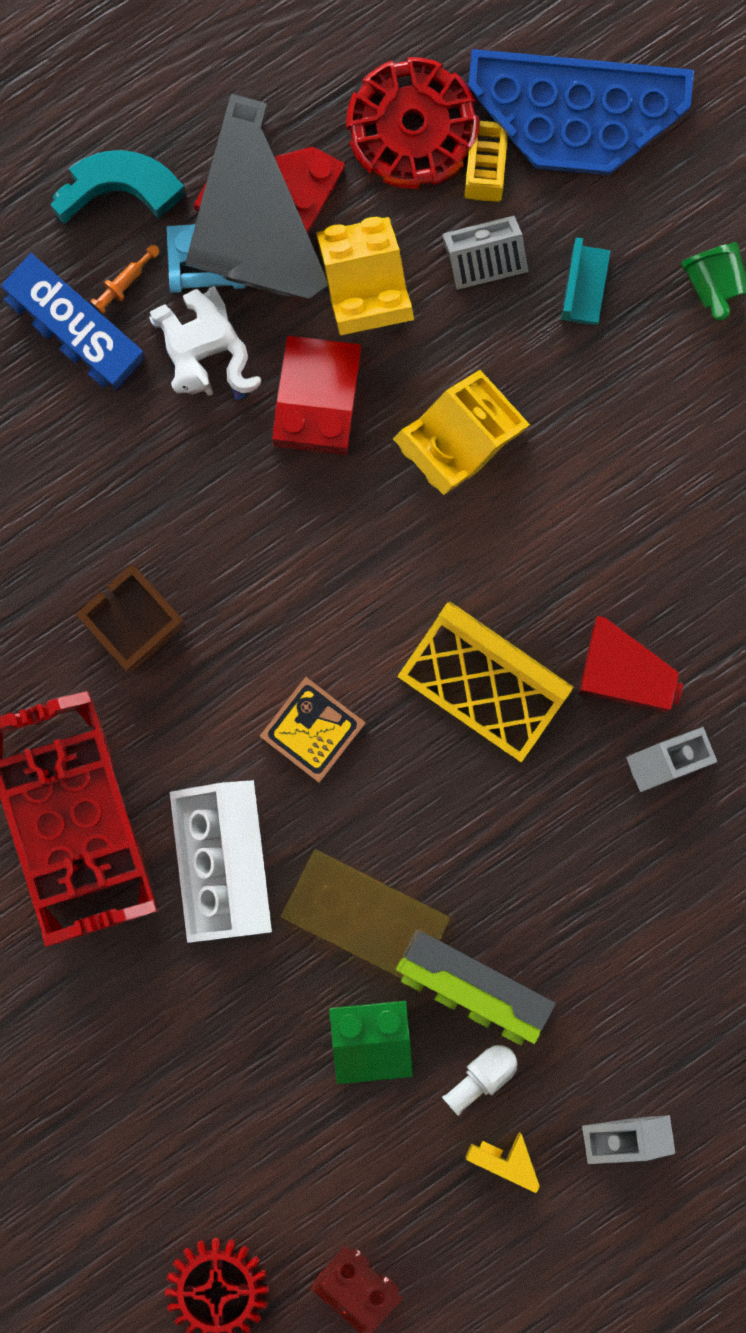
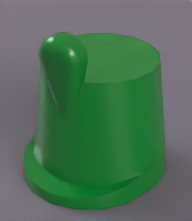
(717, 277)

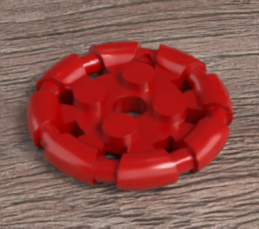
(409, 144)

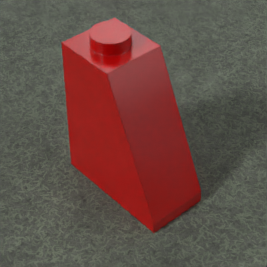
(627, 671)

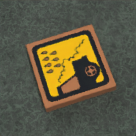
(312, 729)

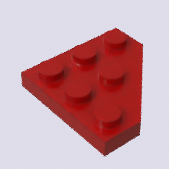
(309, 179)

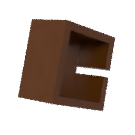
(133, 621)

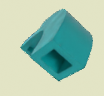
(118, 172)

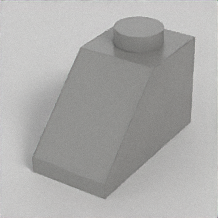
(671, 759)
(629, 1140)

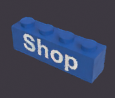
(73, 322)

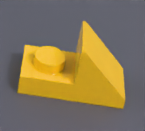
(515, 1168)

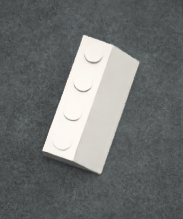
(220, 861)

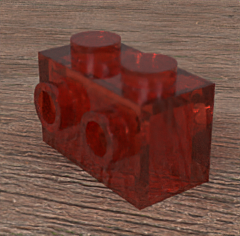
(353, 1296)

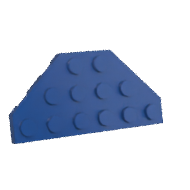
(578, 110)

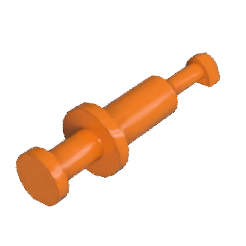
(123, 281)

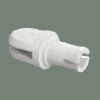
(485, 1075)

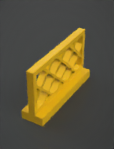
(504, 654)

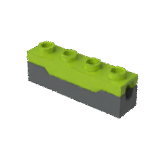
(474, 986)

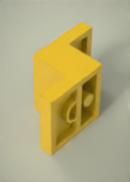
(364, 275)
(461, 432)

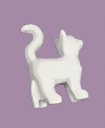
(199, 339)

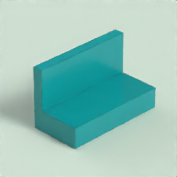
(585, 284)

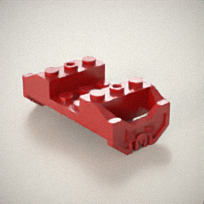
(70, 821)

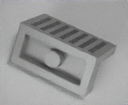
(486, 252)

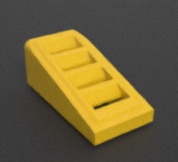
(486, 184)

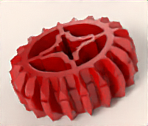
(235, 1289)

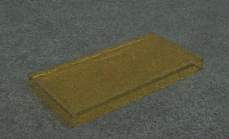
(359, 912)

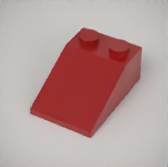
(316, 395)

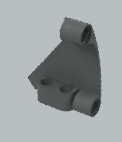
(248, 215)

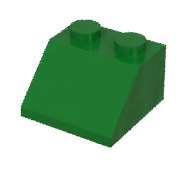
(371, 1042)

